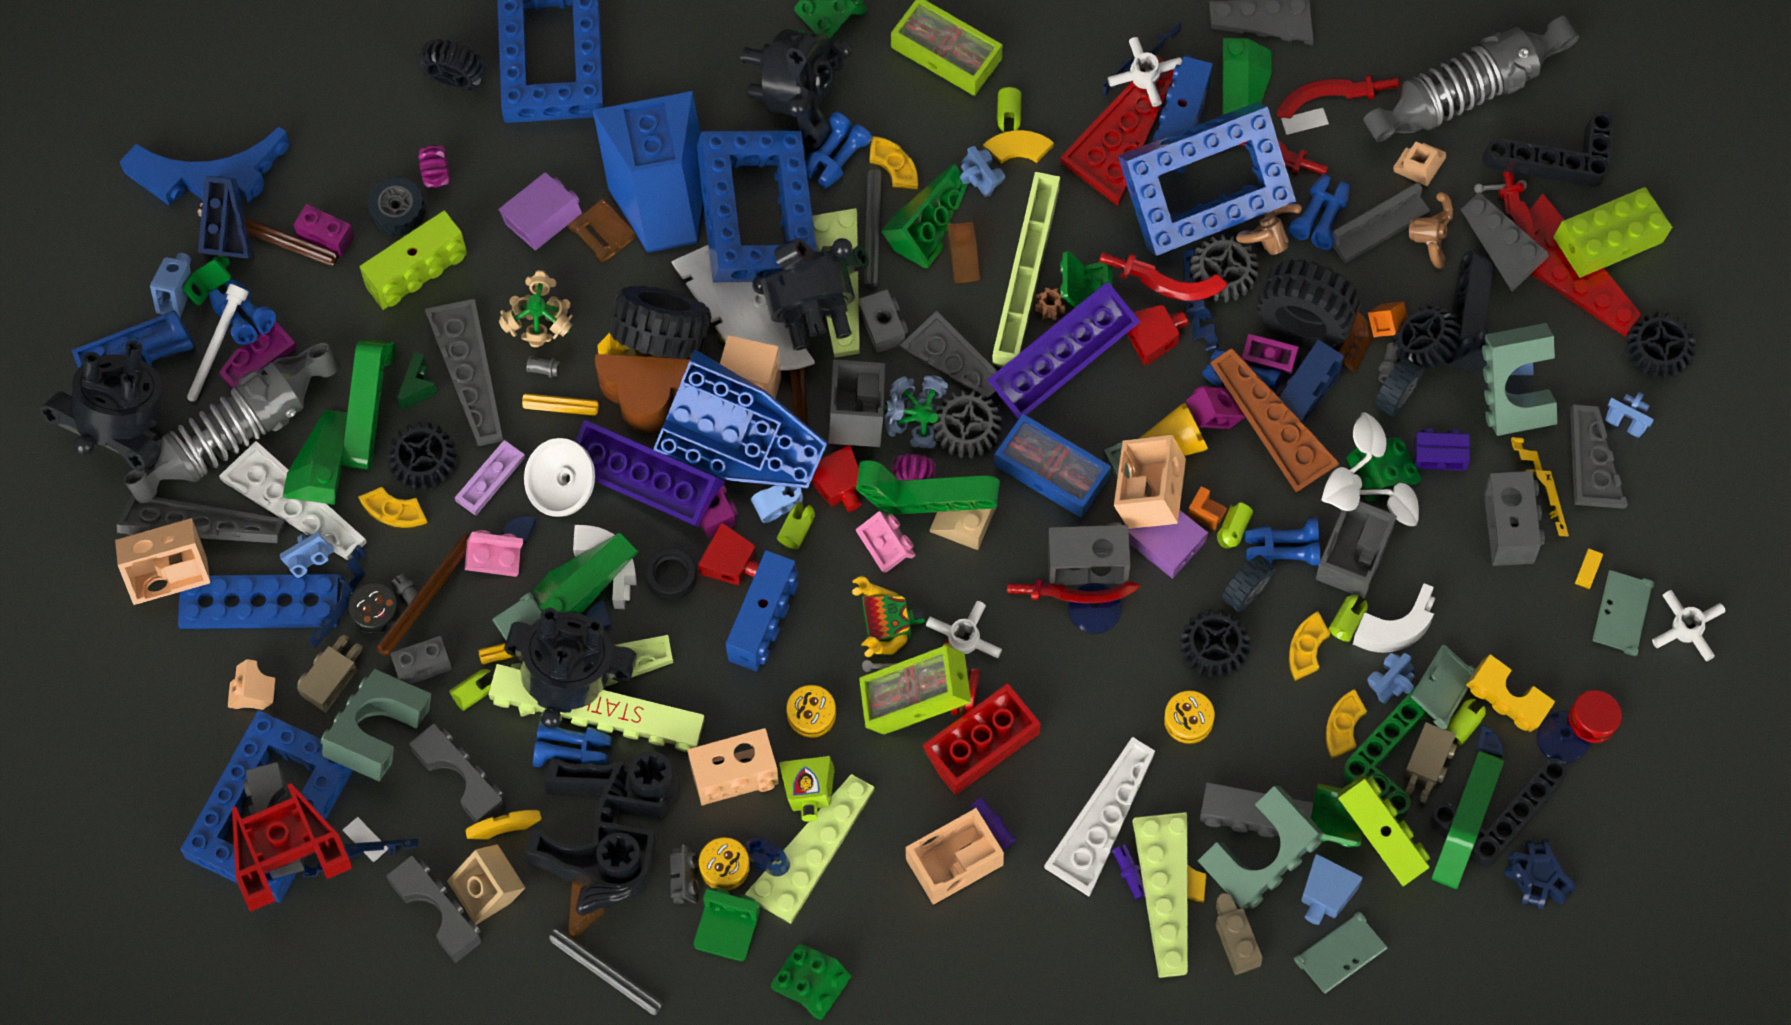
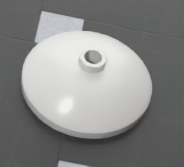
(547, 476)

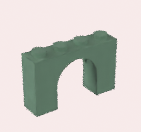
(1504, 354)
(376, 696)
(1296, 835)

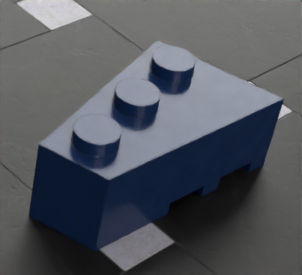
(223, 220)
(1312, 380)

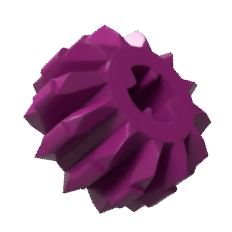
(434, 166)
(913, 467)

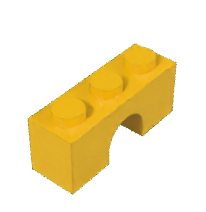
(1490, 684)

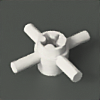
(1146, 79)
(959, 629)
(1680, 630)

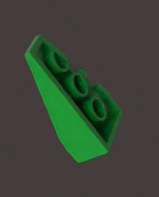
(1244, 73)
(922, 222)
(319, 463)
(582, 579)

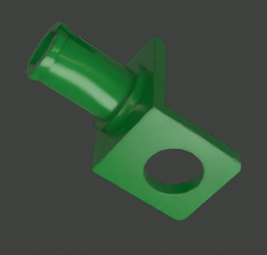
(207, 278)

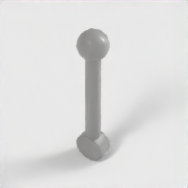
(1480, 188)
(868, 665)

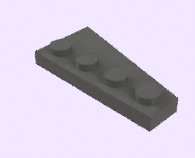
(1264, 17)
(1507, 245)
(950, 353)
(1593, 466)

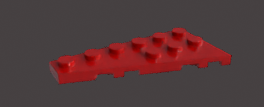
(1117, 130)
(1594, 292)

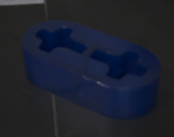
(770, 852)

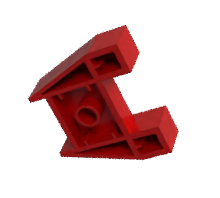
(278, 838)

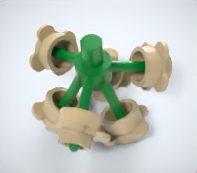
(534, 307)

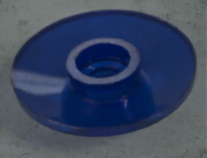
(1095, 619)
(1556, 746)

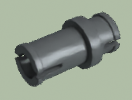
(1389, 362)
(405, 589)

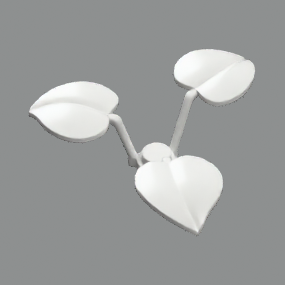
(1344, 486)

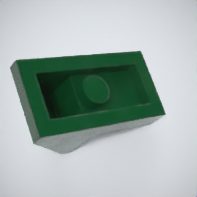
(414, 386)

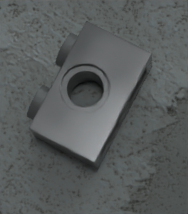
(882, 335)
(421, 661)

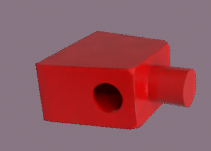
(1156, 332)
(837, 479)
(729, 557)

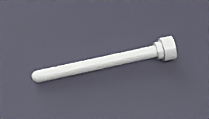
(235, 297)

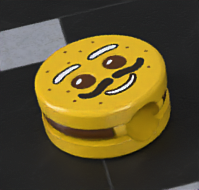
(811, 711)
(1189, 717)
(724, 863)

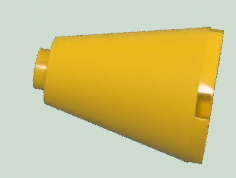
(1183, 428)

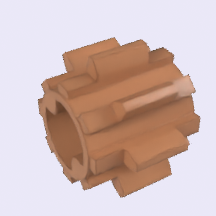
(1047, 310)

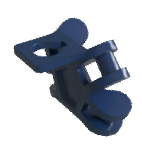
(1540, 871)

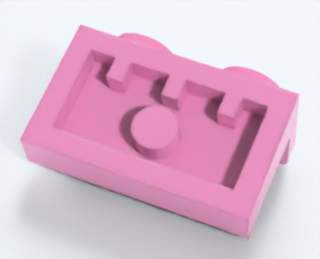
(885, 540)
(493, 553)

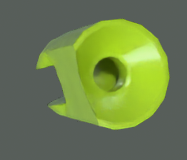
(1009, 106)
(1234, 525)
(795, 527)
(1347, 621)
(470, 690)
(1465, 721)

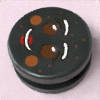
(373, 608)

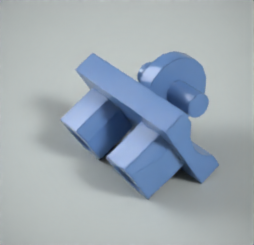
(977, 171)
(1640, 420)
(307, 552)
(1396, 680)

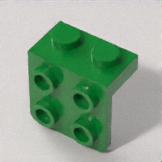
(828, 15)
(1082, 279)
(1385, 471)
(1333, 818)
(727, 924)
(811, 980)

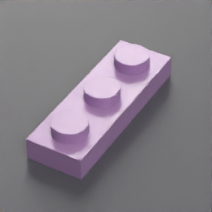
(489, 477)

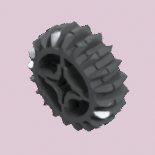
(1243, 275)
(977, 426)

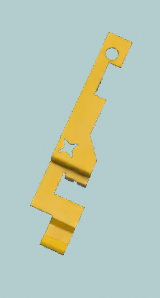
(1549, 484)

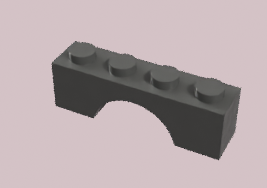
(437, 751)
(267, 789)
(414, 884)

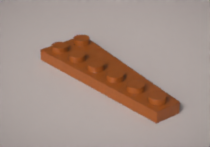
(1282, 432)

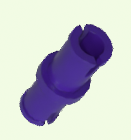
(994, 823)
(1130, 870)

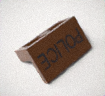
(1356, 343)

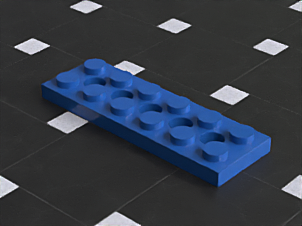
(269, 615)

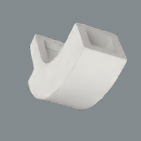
(590, 536)
(1391, 636)

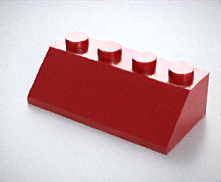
(982, 739)

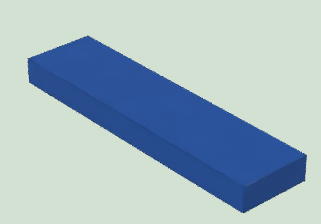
(108, 344)

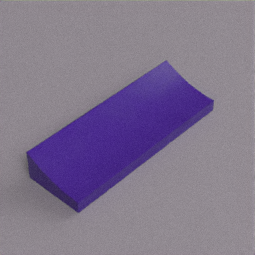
(1063, 350)
(648, 474)

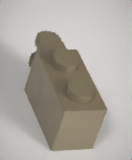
(329, 674)
(1429, 758)
(1237, 936)

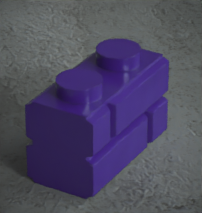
(1441, 450)

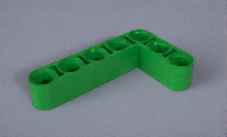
(364, 400)
(925, 495)
(1386, 746)
(1468, 820)

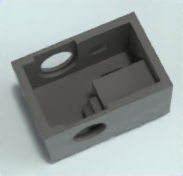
(856, 403)
(1513, 518)
(1082, 549)
(1356, 549)

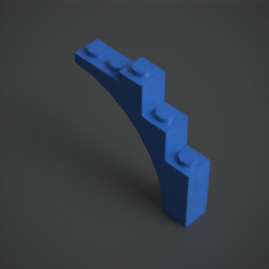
(170, 177)

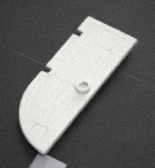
(739, 309)

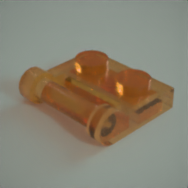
(608, 225)

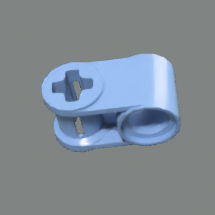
(774, 502)

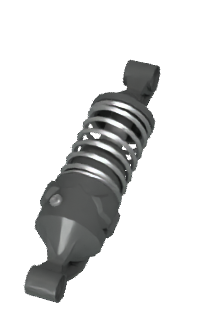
(1492, 68)
(257, 404)

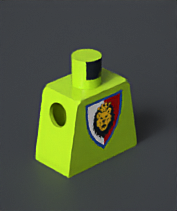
(808, 784)

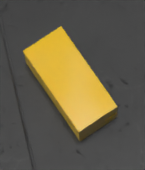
(1589, 568)

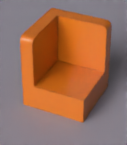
(1387, 318)
(1206, 510)

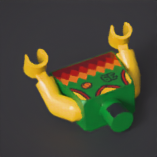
(885, 618)

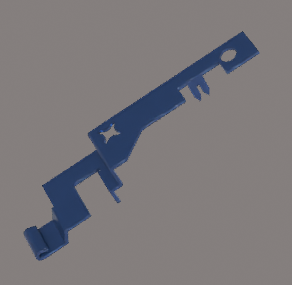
(1126, 66)
(1199, 311)
(346, 590)
(362, 847)

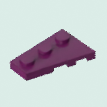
(257, 354)

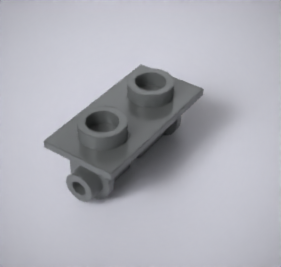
(684, 862)

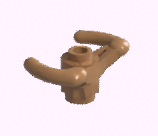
(1270, 230)
(1433, 230)

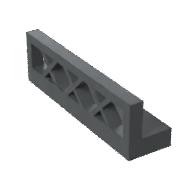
(1379, 223)

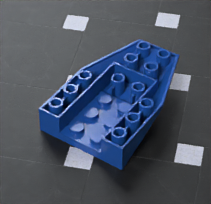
(654, 167)
(737, 429)

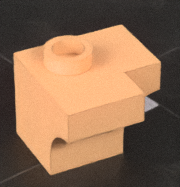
(1420, 162)
(250, 687)

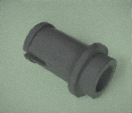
(544, 366)

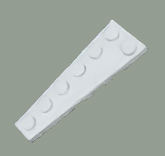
(263, 481)
(1092, 835)

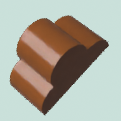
(641, 387)

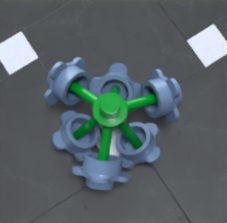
(920, 408)

